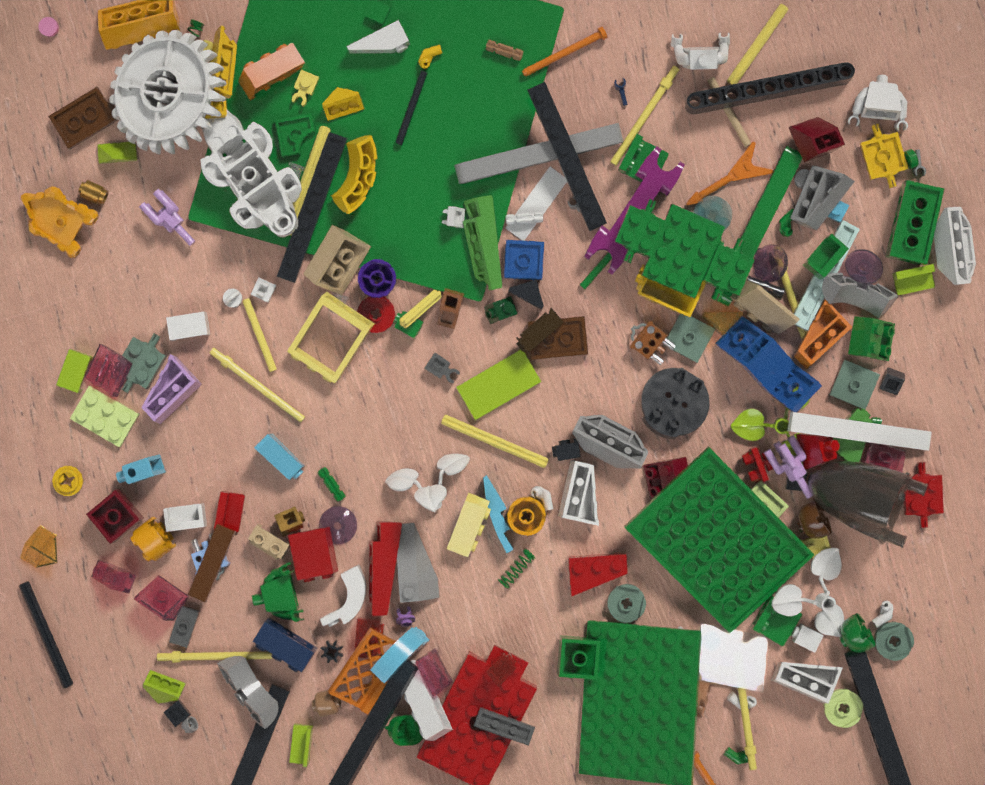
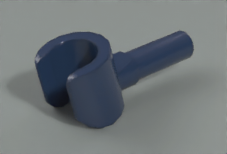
(621, 90)

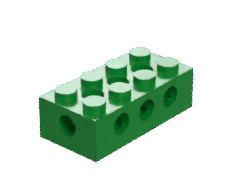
(926, 217)

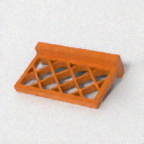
(375, 686)

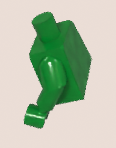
(279, 594)

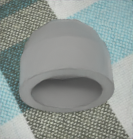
(189, 729)

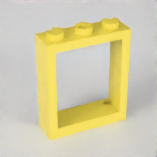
(345, 312)

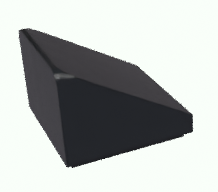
(892, 381)

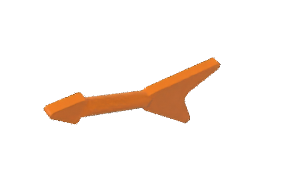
(741, 170)

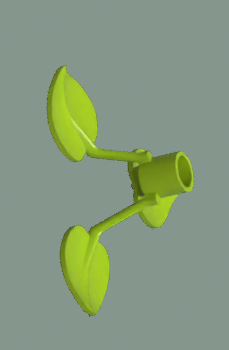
(750, 425)

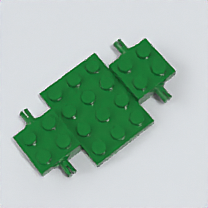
(683, 251)

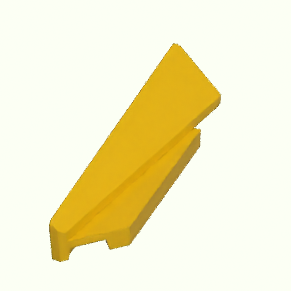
(226, 57)

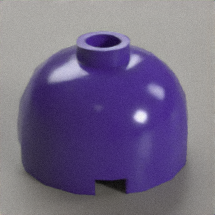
(370, 272)

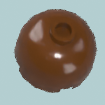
(813, 521)

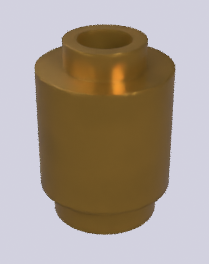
(93, 192)

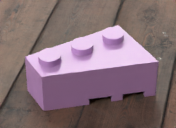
(170, 391)

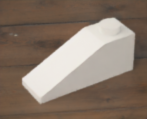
(386, 40)

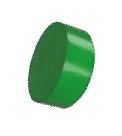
(911, 158)

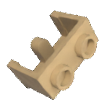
(268, 542)

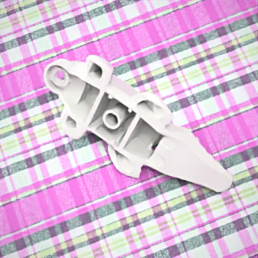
(261, 191)

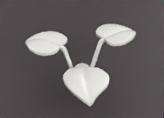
(430, 496)
(788, 599)

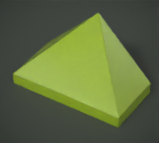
(117, 152)
(162, 687)

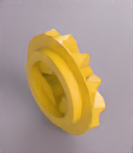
(59, 477)

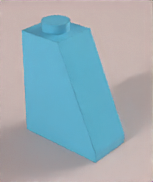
(280, 456)

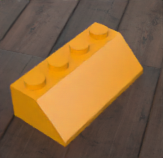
(135, 20)

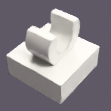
(455, 217)
(263, 290)

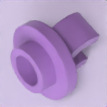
(405, 620)

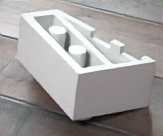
(579, 494)
(810, 680)

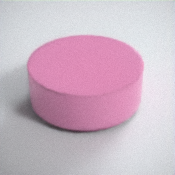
(48, 27)

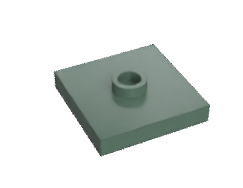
(690, 337)
(854, 384)

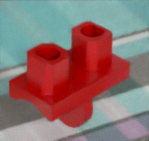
(759, 473)

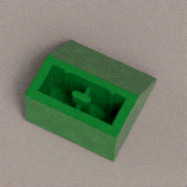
(871, 338)

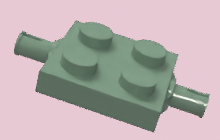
(145, 362)

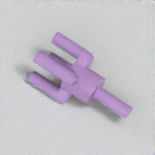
(167, 216)
(791, 464)

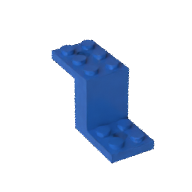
(768, 364)

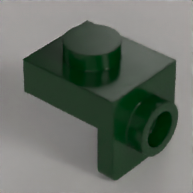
(500, 310)

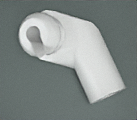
(543, 495)
(886, 614)
(734, 699)

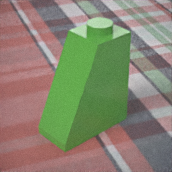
(851, 449)

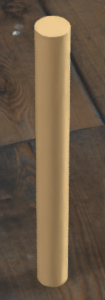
(732, 117)

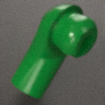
(785, 224)
(737, 757)

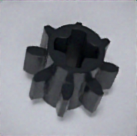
(330, 656)

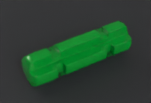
(331, 484)

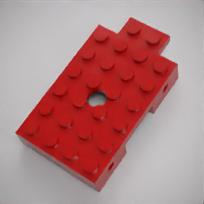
(470, 752)

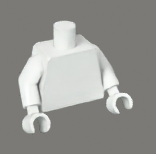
(701, 57)
(881, 101)

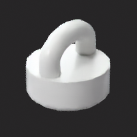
(232, 298)

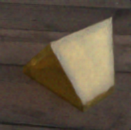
(40, 548)

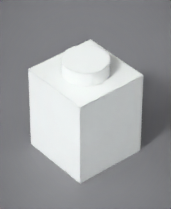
(806, 637)

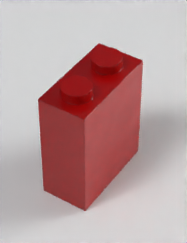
(313, 554)

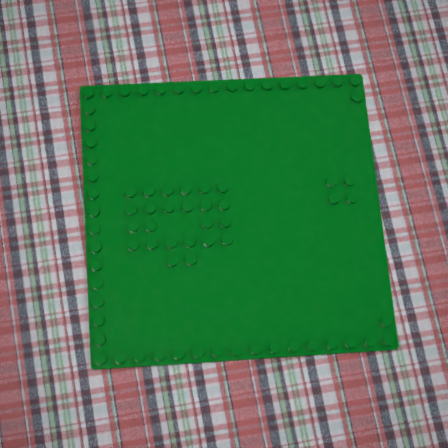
(466, 111)

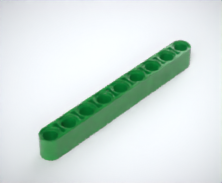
(767, 206)

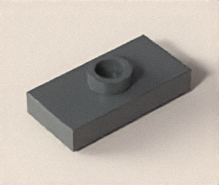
(184, 626)

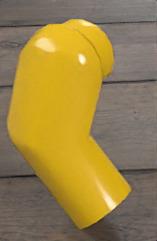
(428, 54)

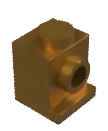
(284, 517)

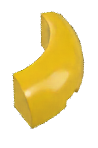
(360, 174)

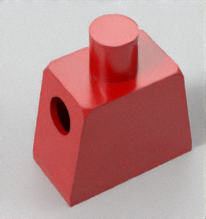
(817, 449)

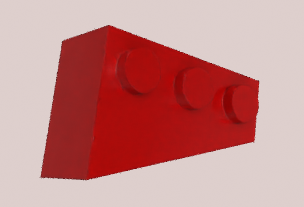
(594, 570)

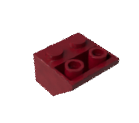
(816, 138)
(661, 473)

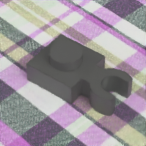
(438, 366)

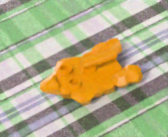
(57, 218)

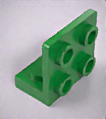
(636, 155)
(773, 624)

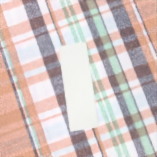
(538, 200)

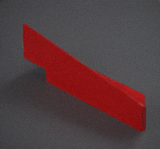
(382, 565)

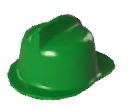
(404, 730)

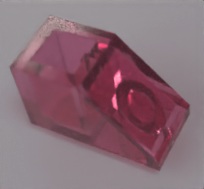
(113, 576)

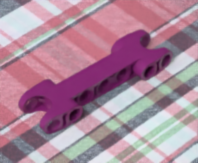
(653, 181)

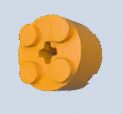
(524, 526)
(153, 539)

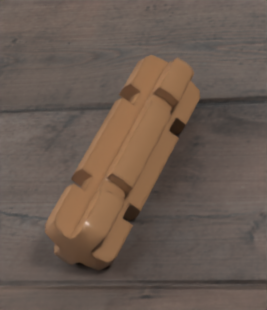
(504, 50)

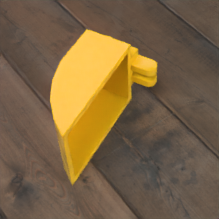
(665, 296)

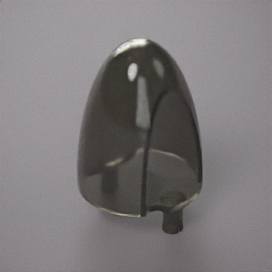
(864, 496)

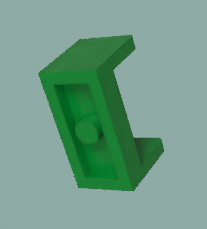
(825, 256)

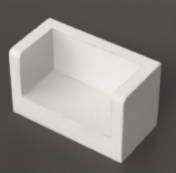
(188, 325)
(185, 517)

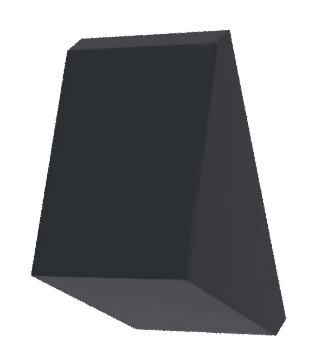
(528, 292)

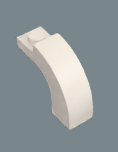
(356, 593)

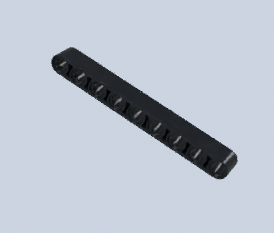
(776, 82)
(877, 718)

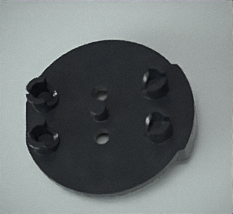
(666, 415)

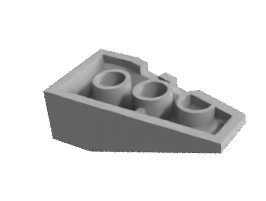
(415, 572)

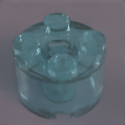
(716, 206)

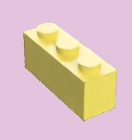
(469, 525)

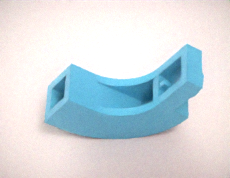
(399, 653)

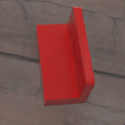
(230, 510)

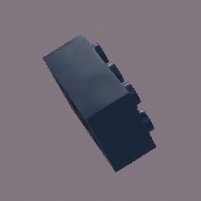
(284, 645)

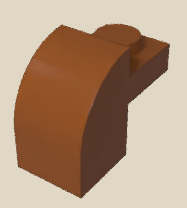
(450, 308)

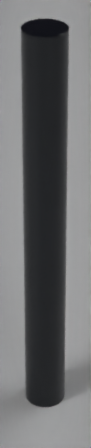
(411, 107)

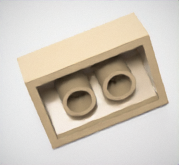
(336, 260)
(764, 308)

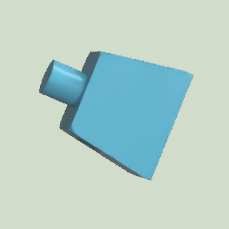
(141, 470)

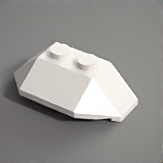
(955, 246)

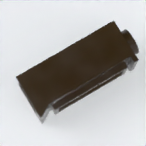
(539, 331)

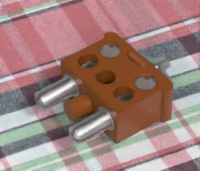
(645, 336)

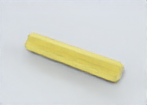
(420, 308)

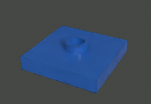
(524, 260)

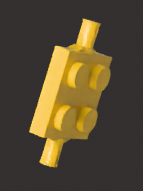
(883, 156)

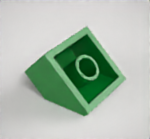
(578, 657)

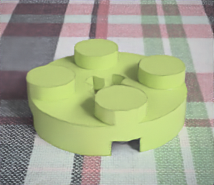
(853, 712)

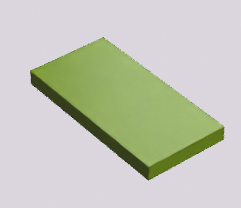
(498, 384)

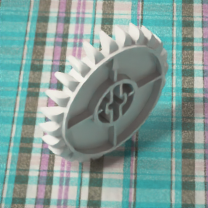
(149, 81)

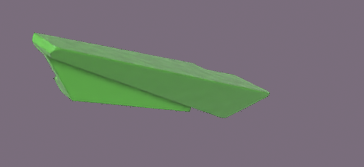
(482, 240)

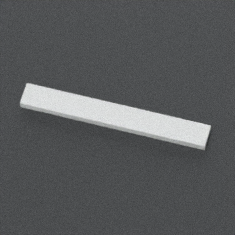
(859, 431)

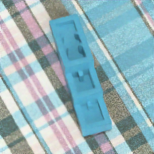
(497, 506)

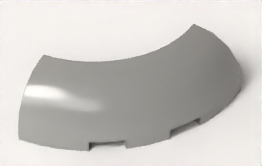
(866, 296)
(249, 690)

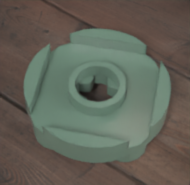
(632, 612)
(903, 646)

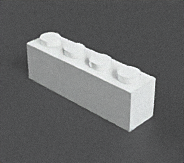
(426, 709)

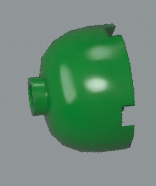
(856, 635)

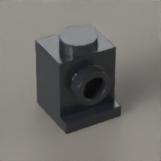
(566, 450)

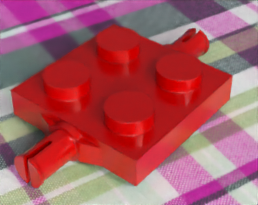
(928, 504)

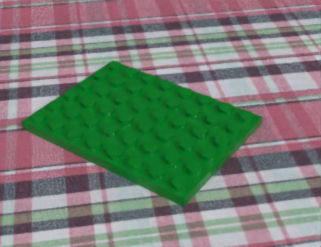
(719, 540)
(643, 704)

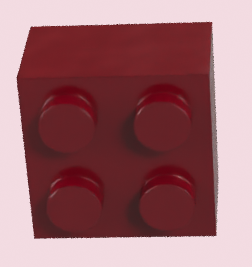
(114, 516)

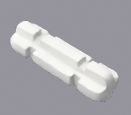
(524, 218)

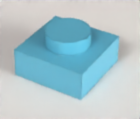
(838, 212)

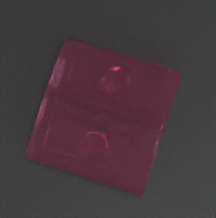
(108, 370)
(434, 672)

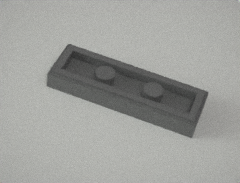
(504, 726)

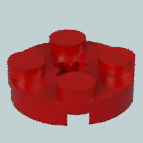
(386, 308)

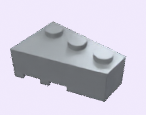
(820, 196)

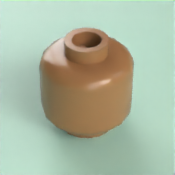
(326, 704)

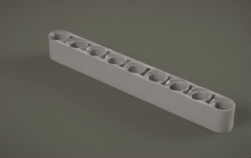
(535, 154)

